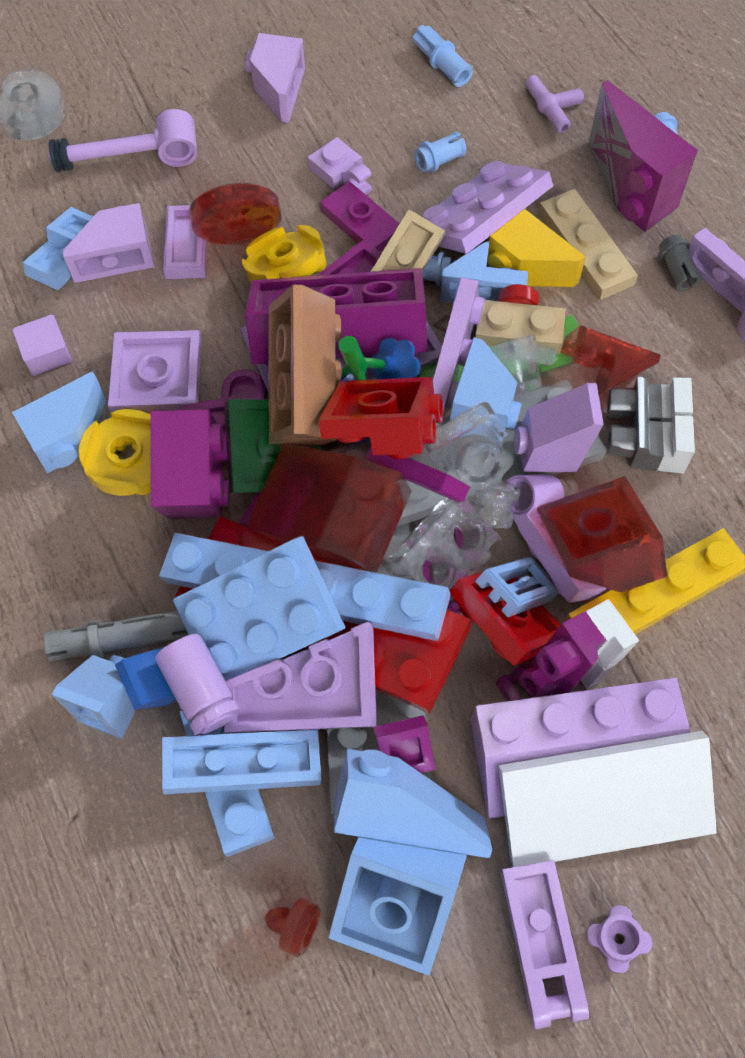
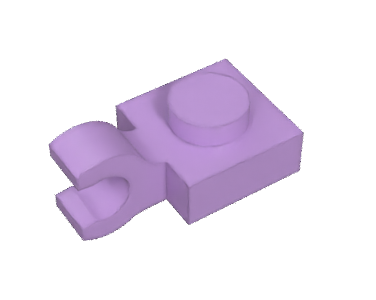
(339, 164)

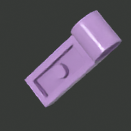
(721, 270)
(537, 491)

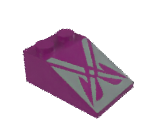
(639, 158)

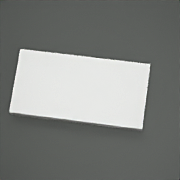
(608, 799)

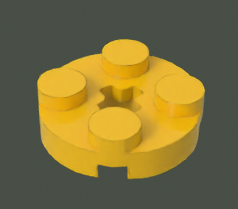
(285, 254)
(101, 463)

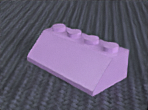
(570, 724)

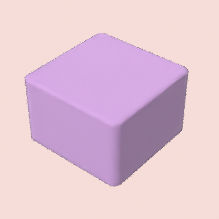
(42, 345)

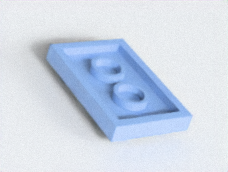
(261, 609)

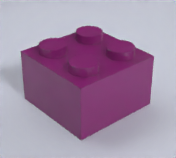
(188, 464)

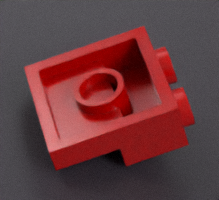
(393, 412)

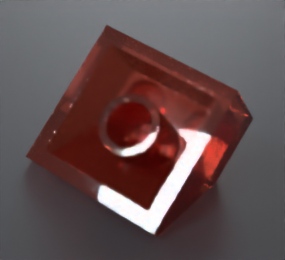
(606, 536)

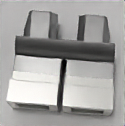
(659, 425)

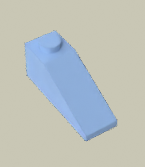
(397, 804)

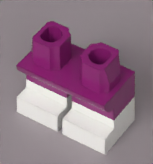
(580, 650)

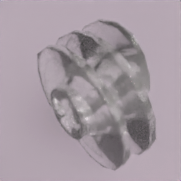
(30, 105)

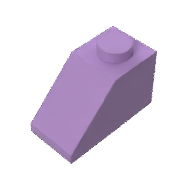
(277, 71)
(110, 245)
(559, 431)

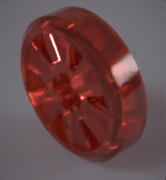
(234, 213)

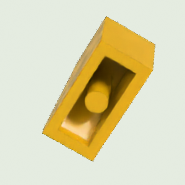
(533, 247)

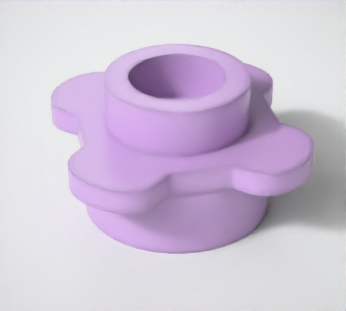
(635, 939)

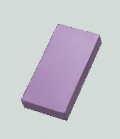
(183, 252)

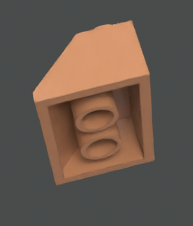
(301, 364)

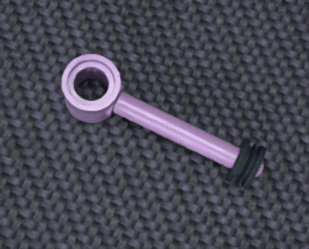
(172, 137)

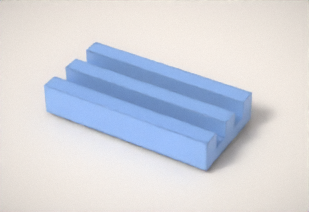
(510, 593)

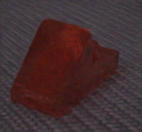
(615, 357)

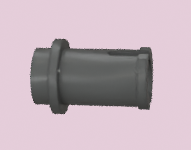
(679, 261)

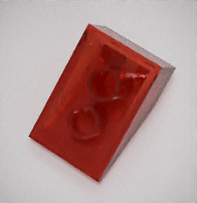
(333, 501)

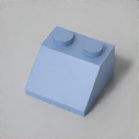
(397, 901)

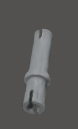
(111, 636)

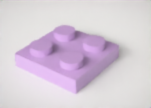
(155, 370)

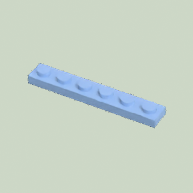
(358, 594)

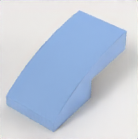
(48, 263)

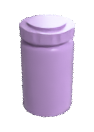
(197, 684)

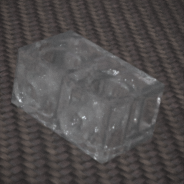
(435, 542)

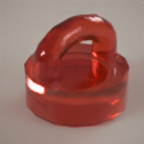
(294, 925)

